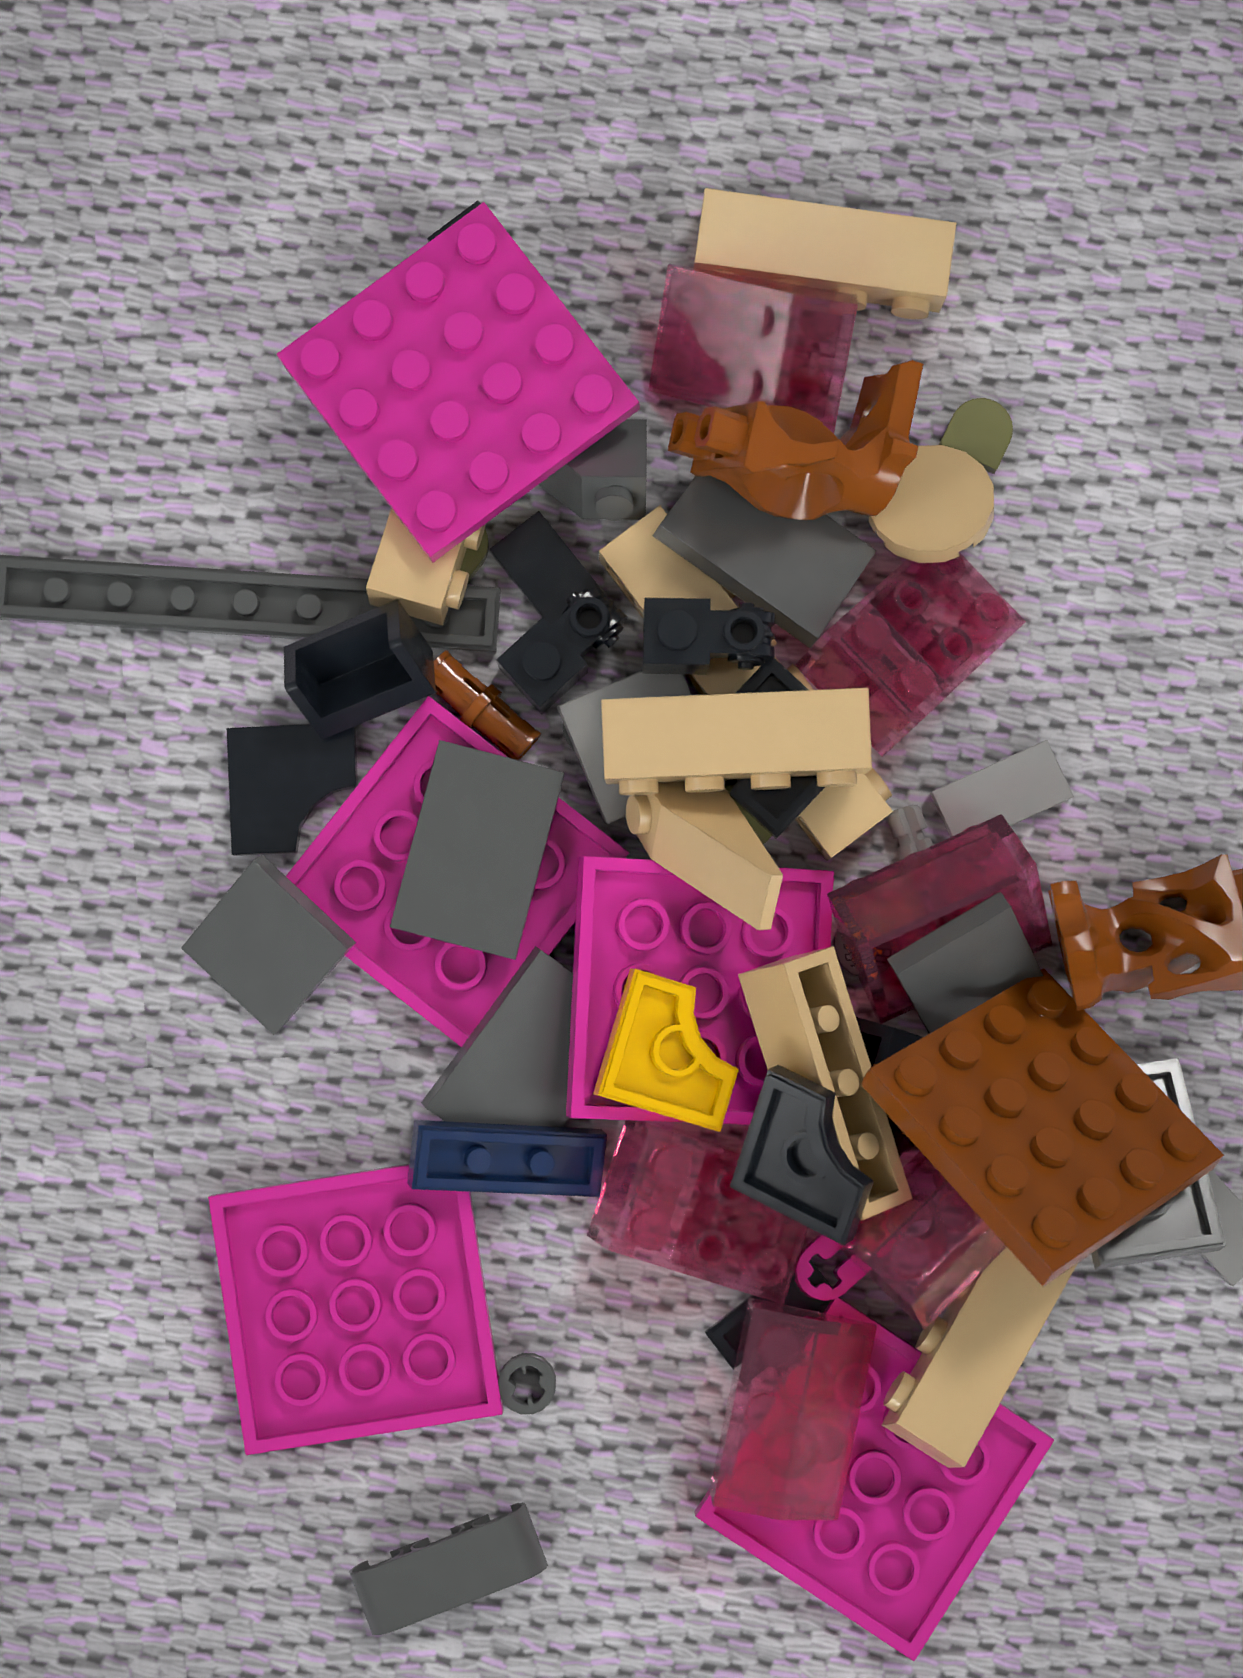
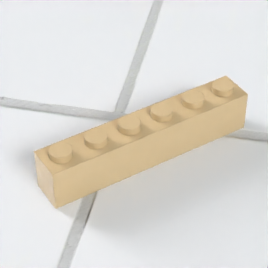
(652, 570)

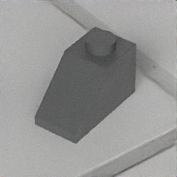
(607, 476)

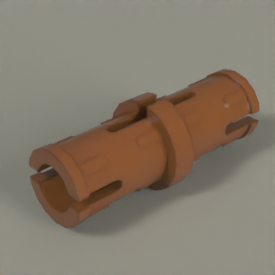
(483, 707)

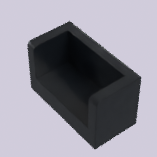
(359, 669)

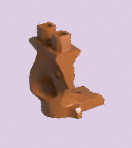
(794, 463)
(1203, 933)

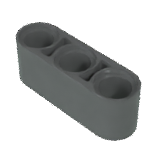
(450, 1571)

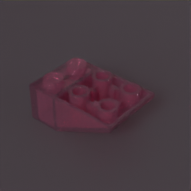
(752, 341)
(912, 643)
(675, 1209)

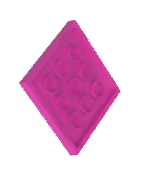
(458, 381)
(360, 863)
(657, 923)
(353, 1308)
(904, 1519)

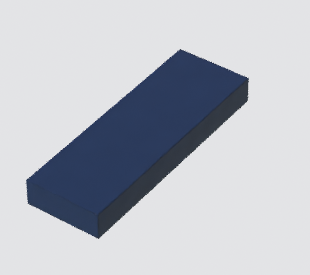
(506, 1158)

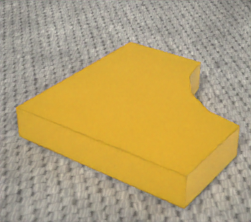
(660, 1058)

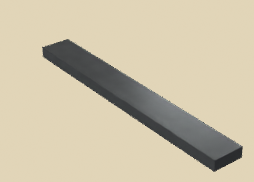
(216, 601)

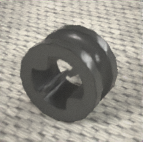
(546, 1381)

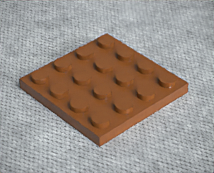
(1041, 1124)

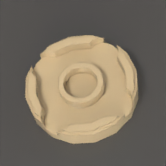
(937, 507)

